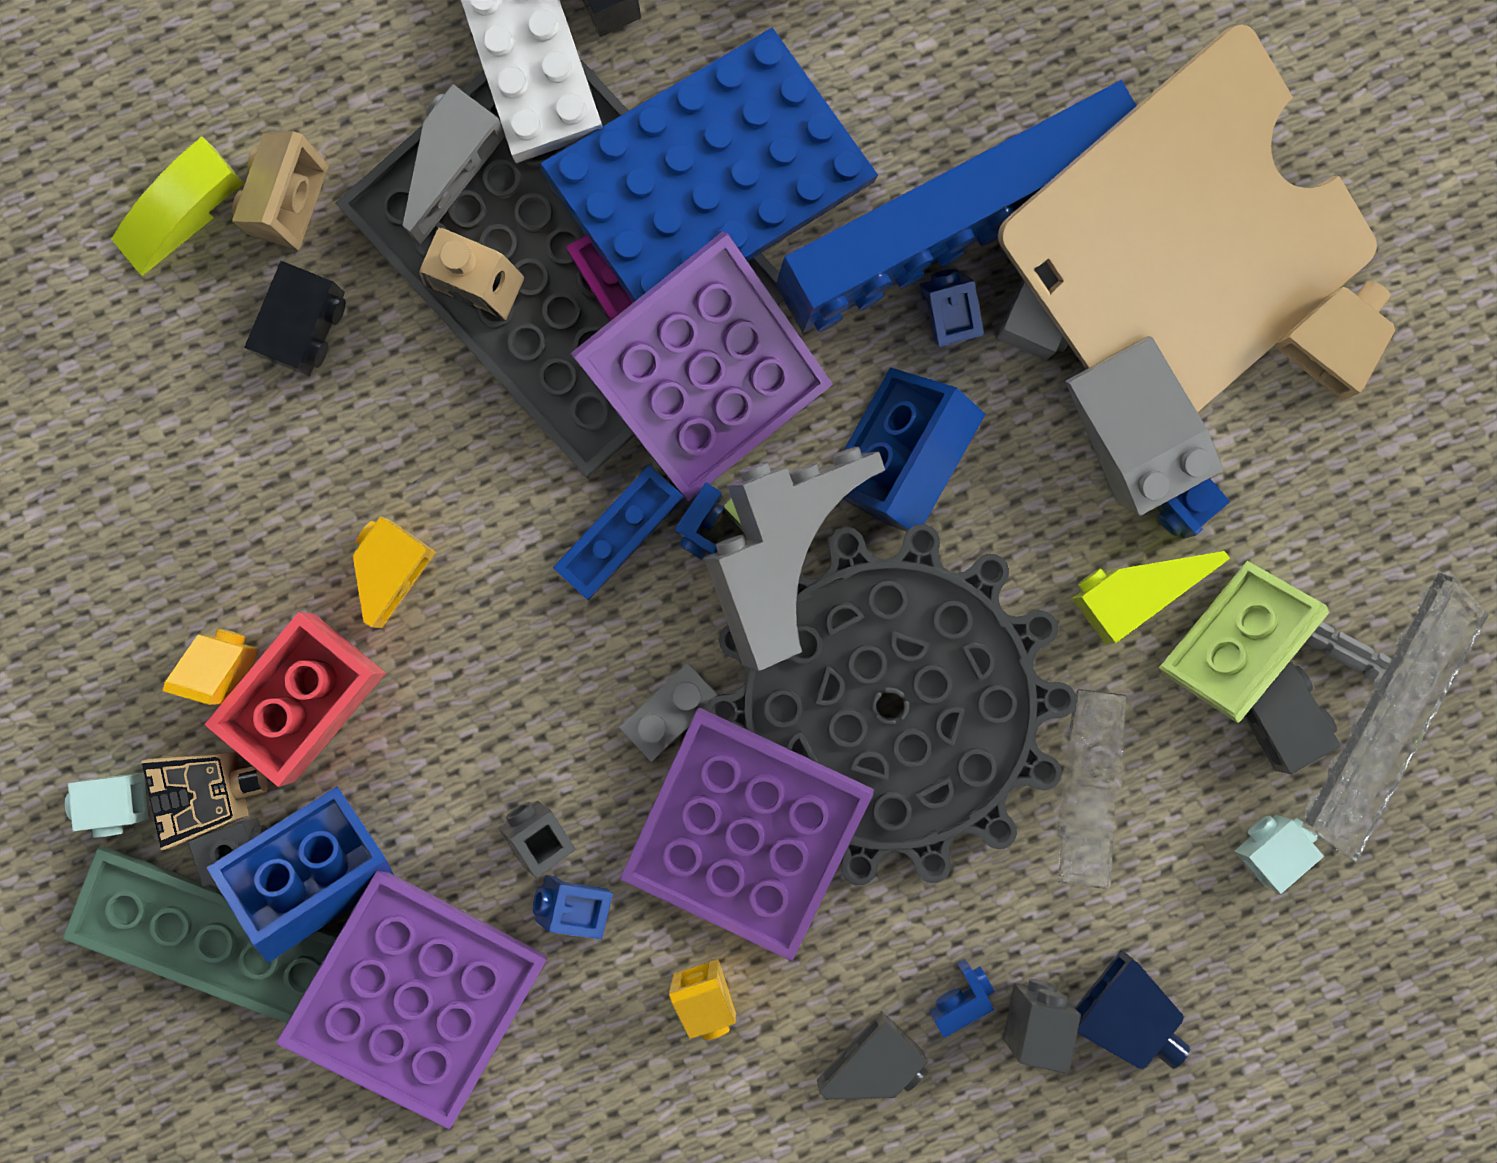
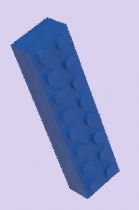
(939, 216)

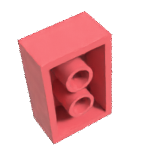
(295, 698)

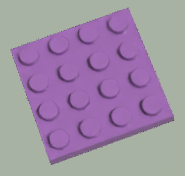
(703, 366)
(746, 834)
(412, 998)

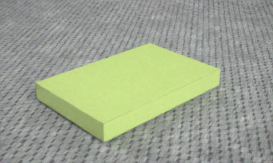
(1244, 641)

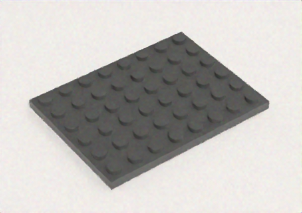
(554, 312)

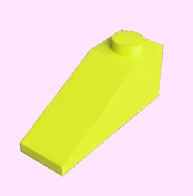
(1131, 595)

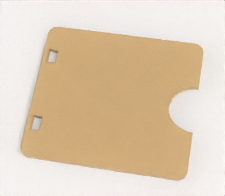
(1189, 227)

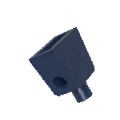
(1132, 1016)

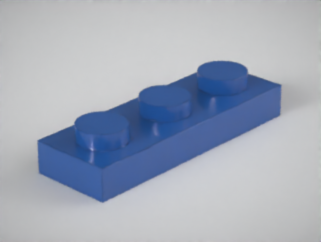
(618, 532)

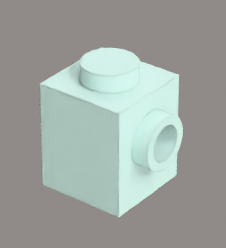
(107, 804)
(1279, 851)

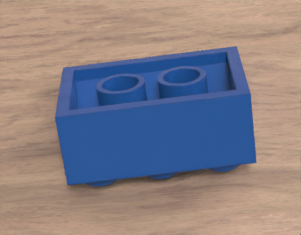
(921, 437)
(299, 874)

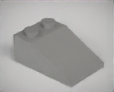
(1143, 427)

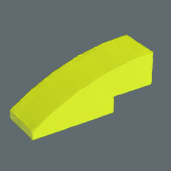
(175, 205)

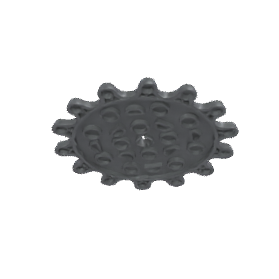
(963, 689)

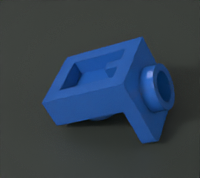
(952, 307)
(1192, 509)
(702, 513)
(572, 908)
(960, 1009)

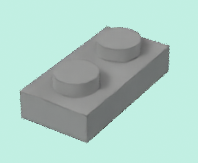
(668, 712)

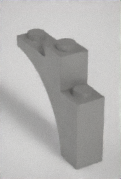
(779, 519)

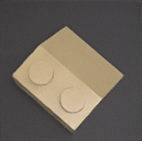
(280, 189)

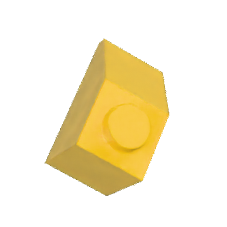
(386, 568)
(211, 667)
(703, 1000)

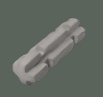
(1348, 651)

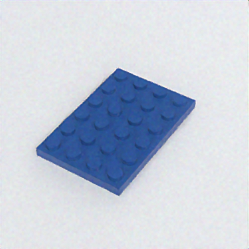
(724, 151)

